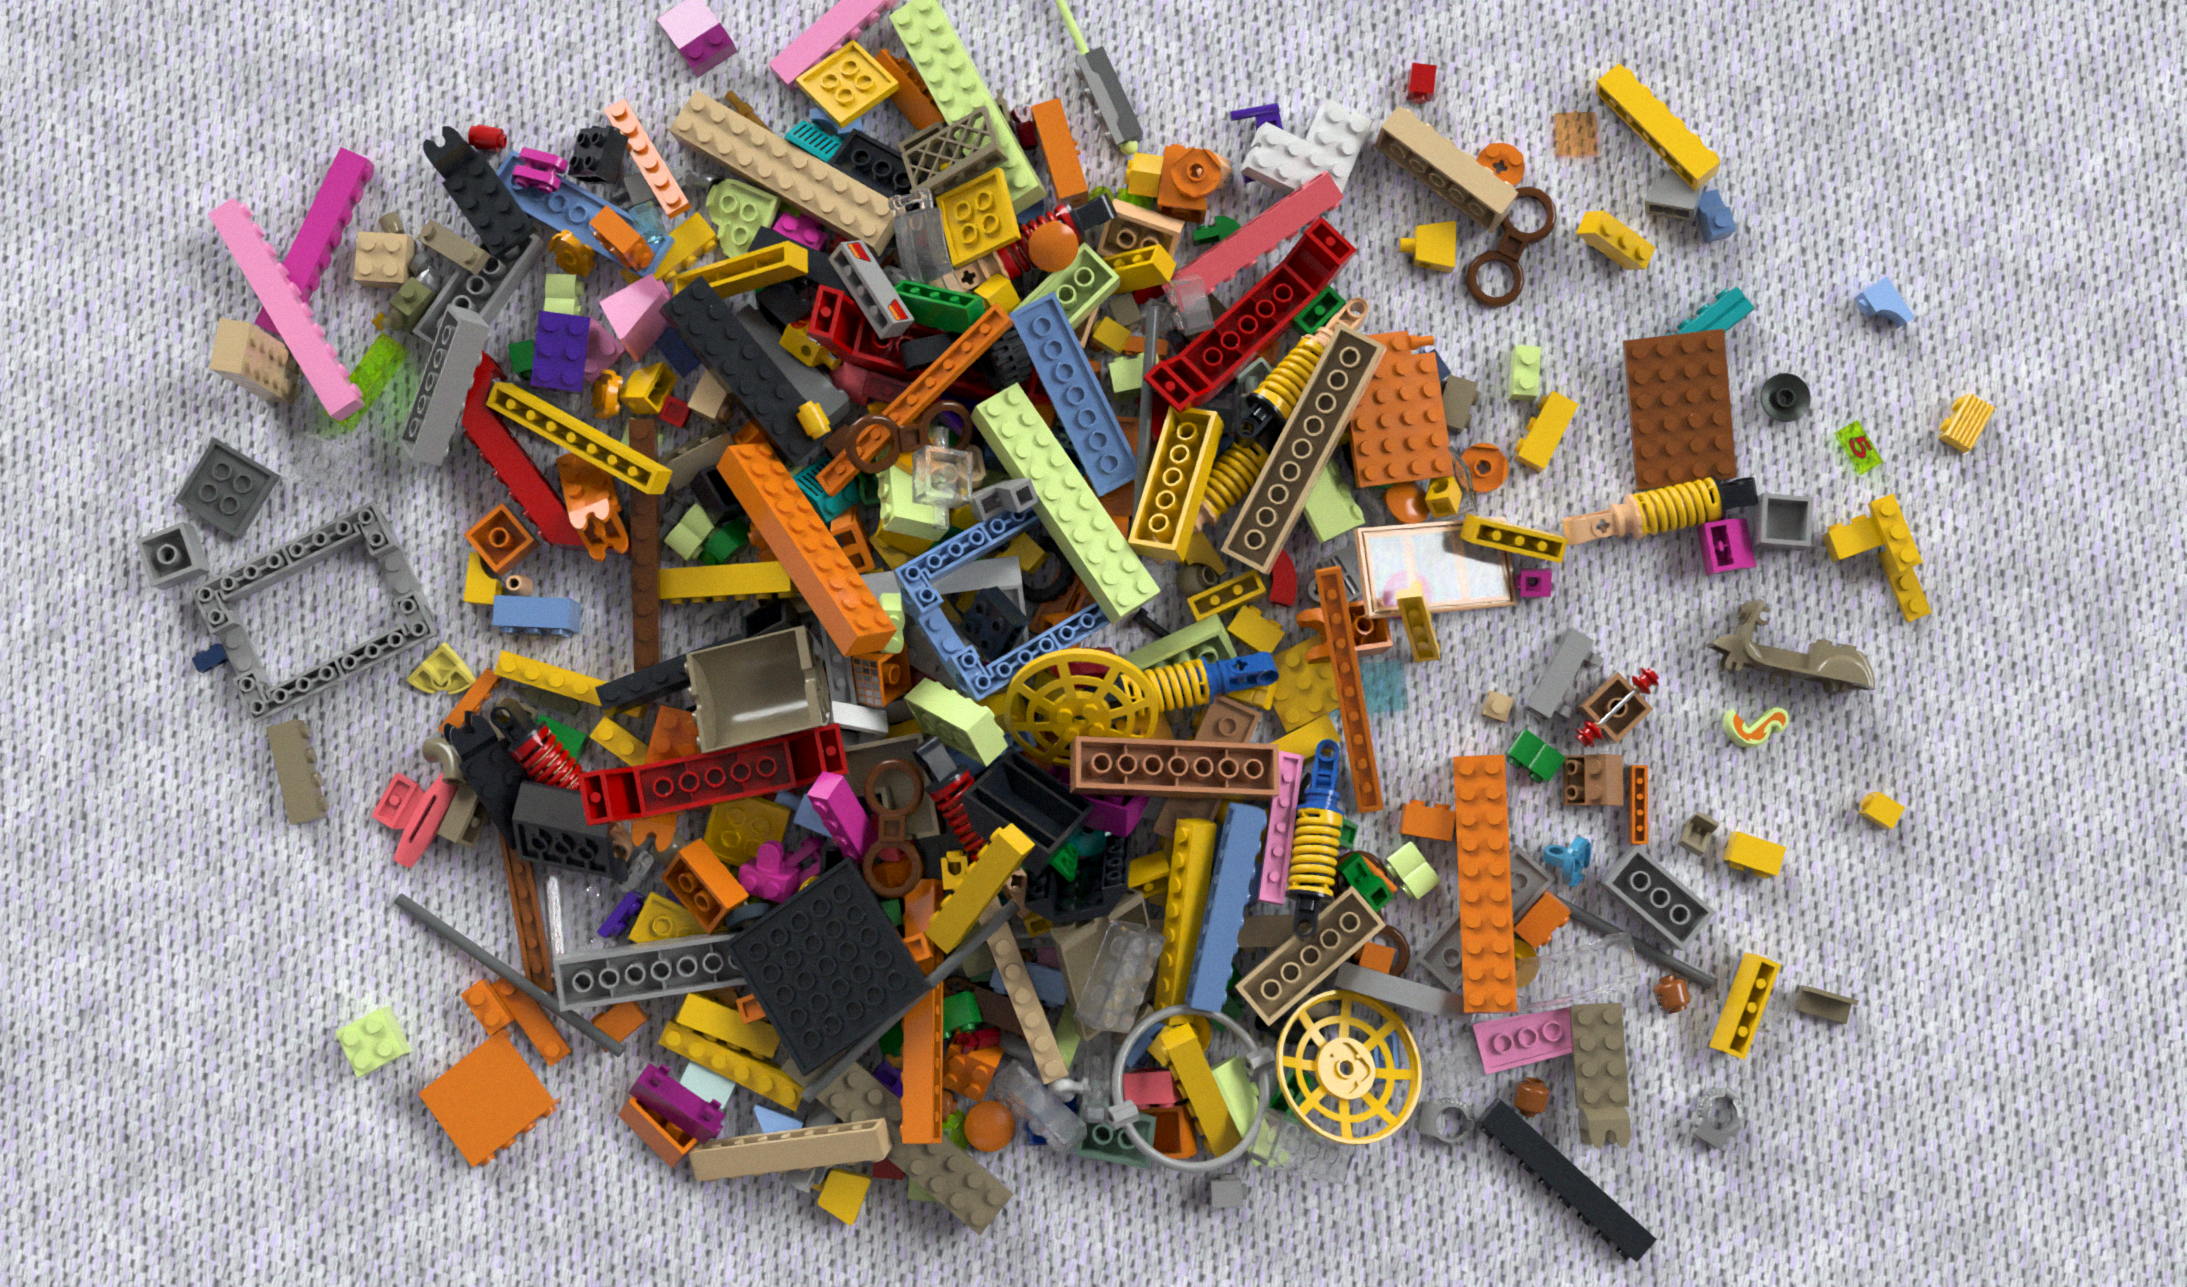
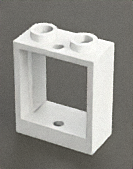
(869, 722)

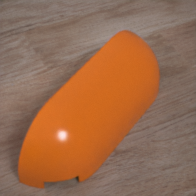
(913, 96)

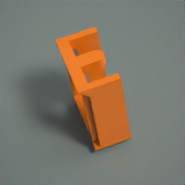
(855, 539)

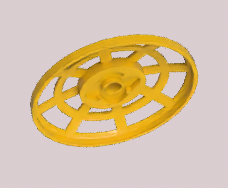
(1076, 703)
(1358, 1059)

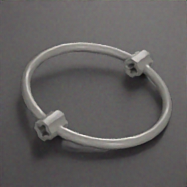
(1126, 1112)

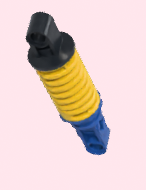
(1196, 681)
(1316, 842)

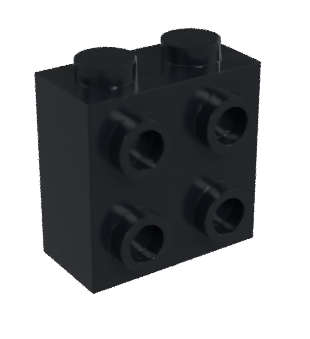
(598, 155)
(993, 623)

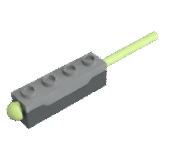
(1104, 91)

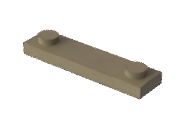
(453, 247)

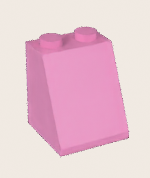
(636, 315)

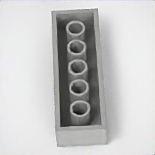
(482, 292)
(444, 385)

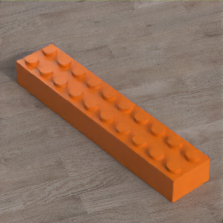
(806, 549)
(1485, 885)

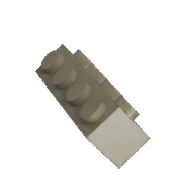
(297, 772)

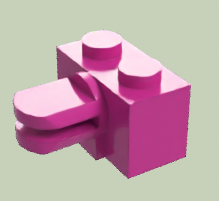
(802, 230)
(767, 874)

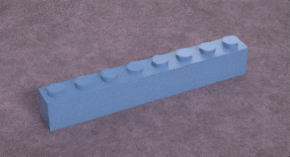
(1225, 907)

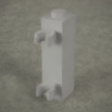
(1559, 674)

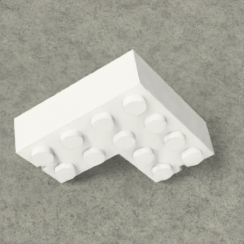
(1289, 162)

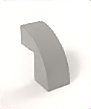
(1008, 495)

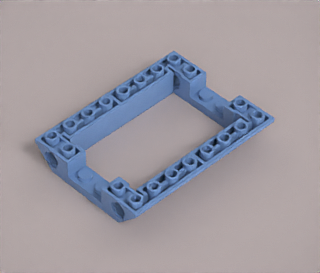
(924, 605)

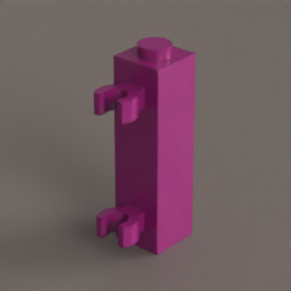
(678, 1103)

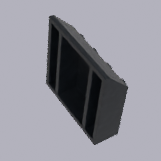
(1031, 800)

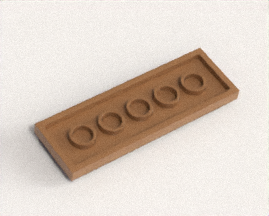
(1222, 723)

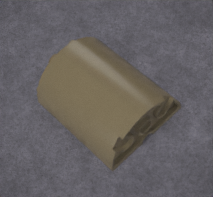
(757, 689)
(1078, 947)

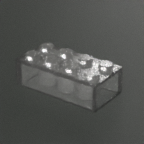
(1120, 976)
(1292, 1147)

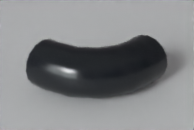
(1294, 1034)

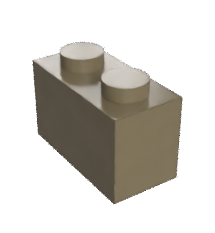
(1457, 399)

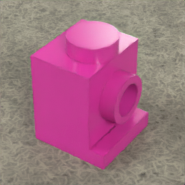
(1540, 589)

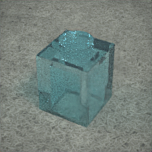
(648, 222)

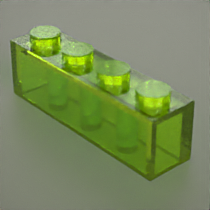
(374, 374)

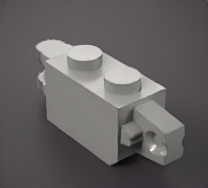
(639, 190)

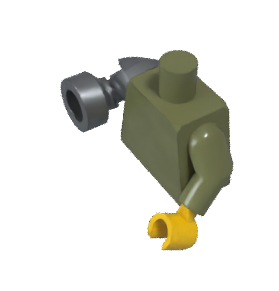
(413, 297)

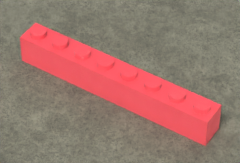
(1264, 232)

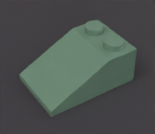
(1114, 1145)

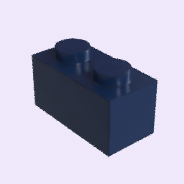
(210, 659)

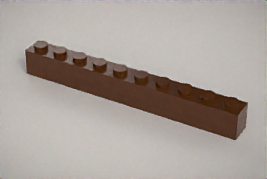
(645, 554)

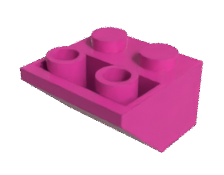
(1726, 546)

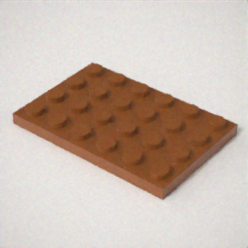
(1679, 408)

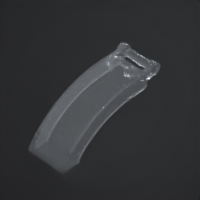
(922, 242)
(1575, 975)

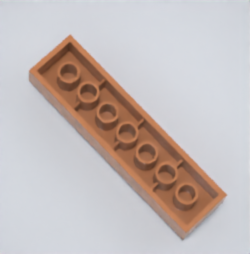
(1174, 768)

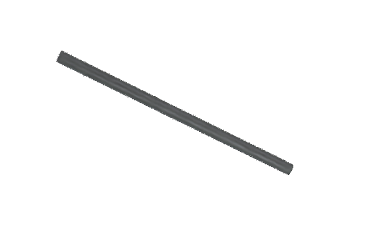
(1146, 408)
(1640, 946)
(509, 974)
(934, 978)

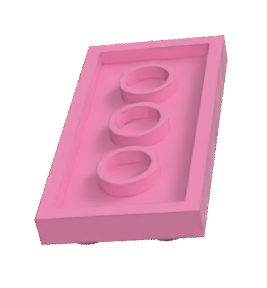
(1522, 1039)

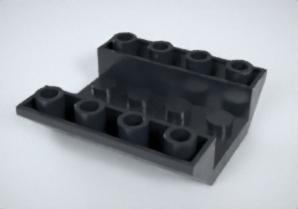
(555, 834)
(1093, 893)

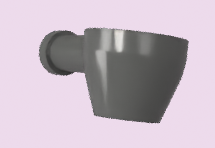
(704, 181)

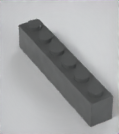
(805, 379)

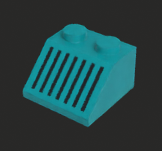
(813, 140)
(824, 504)

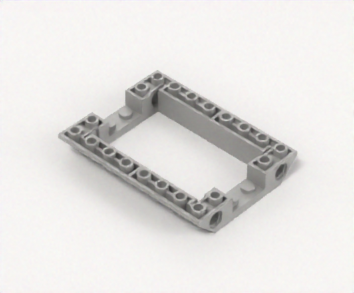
(974, 576)
(219, 594)

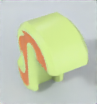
(1758, 732)

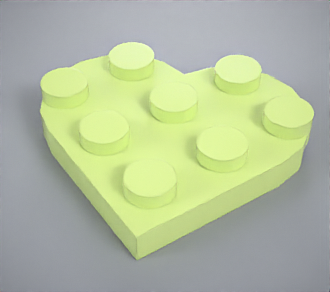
(740, 213)

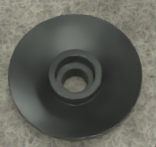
(1793, 389)

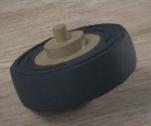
(746, 915)

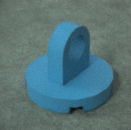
(1570, 859)

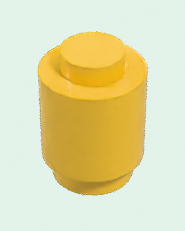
(813, 420)

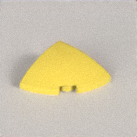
(442, 672)

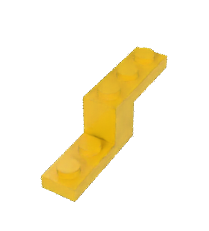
(1899, 557)

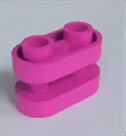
(543, 181)
(810, 847)

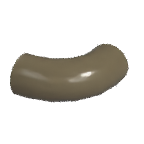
(438, 750)

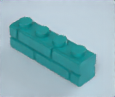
(1723, 314)

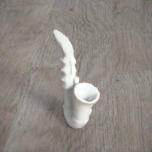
(1066, 1089)

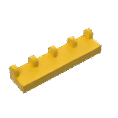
(1418, 623)

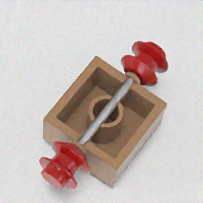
(1615, 708)

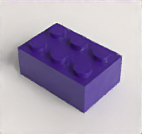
(560, 352)

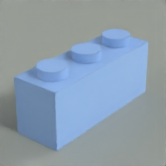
(1046, 980)

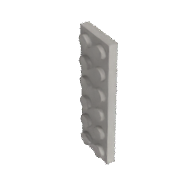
(1444, 953)

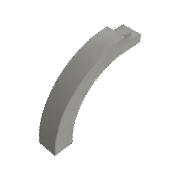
(1399, 991)

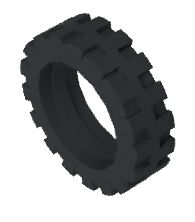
(1060, 584)

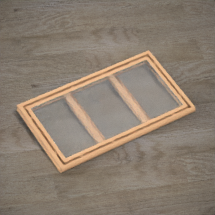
(1451, 570)

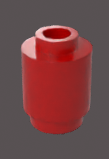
(487, 138)

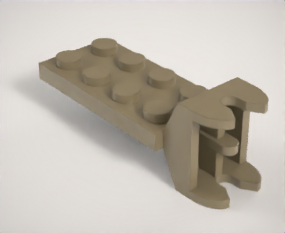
(1600, 1073)

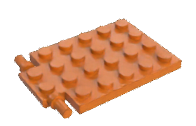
(1400, 420)

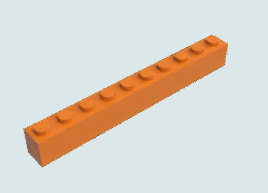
(923, 1030)

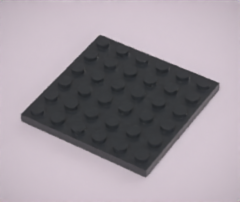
(827, 966)

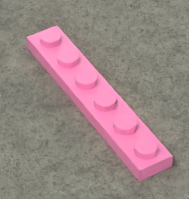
(1280, 831)

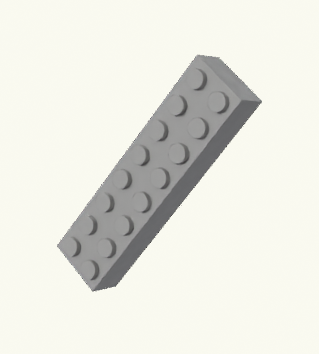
(645, 970)

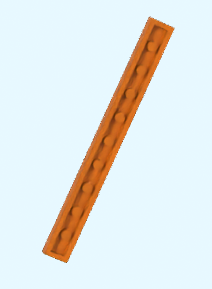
(919, 395)
(1349, 689)

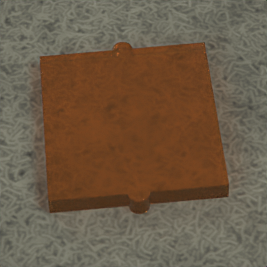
(1575, 133)

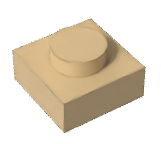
(1497, 706)

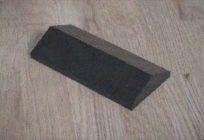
(874, 165)

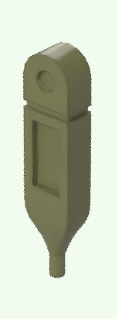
(550, 699)

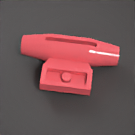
(415, 811)

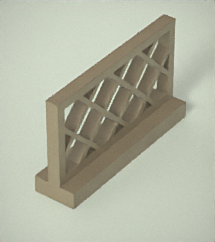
(958, 171)

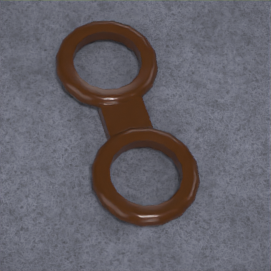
(1511, 249)
(906, 436)
(893, 828)
(1394, 933)

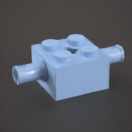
(805, 814)

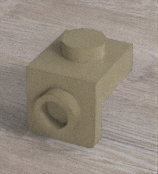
(1697, 833)

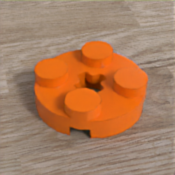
(1507, 154)
(1197, 158)
(1493, 459)

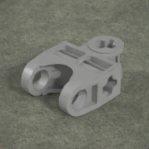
(1352, 582)

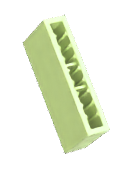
(897, 508)

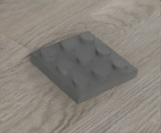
(227, 488)

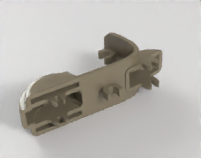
(1825, 664)

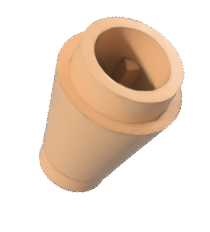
(524, 587)

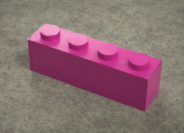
(842, 815)

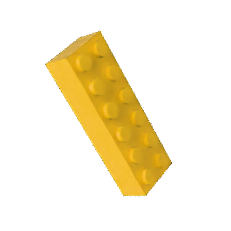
(1176, 484)

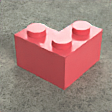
(1151, 1087)

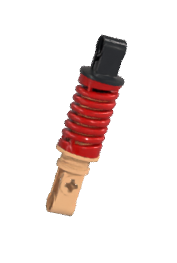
(1010, 258)
(547, 759)
(948, 785)

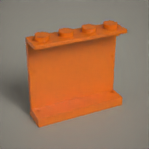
(488, 1099)

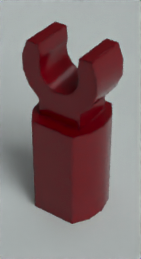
(1025, 128)
(978, 1040)

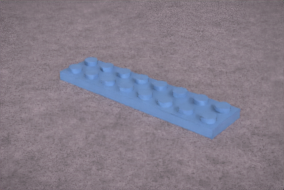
(573, 210)
(1075, 393)

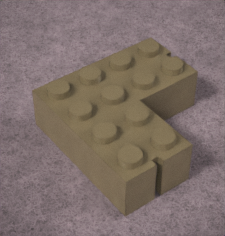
(895, 784)

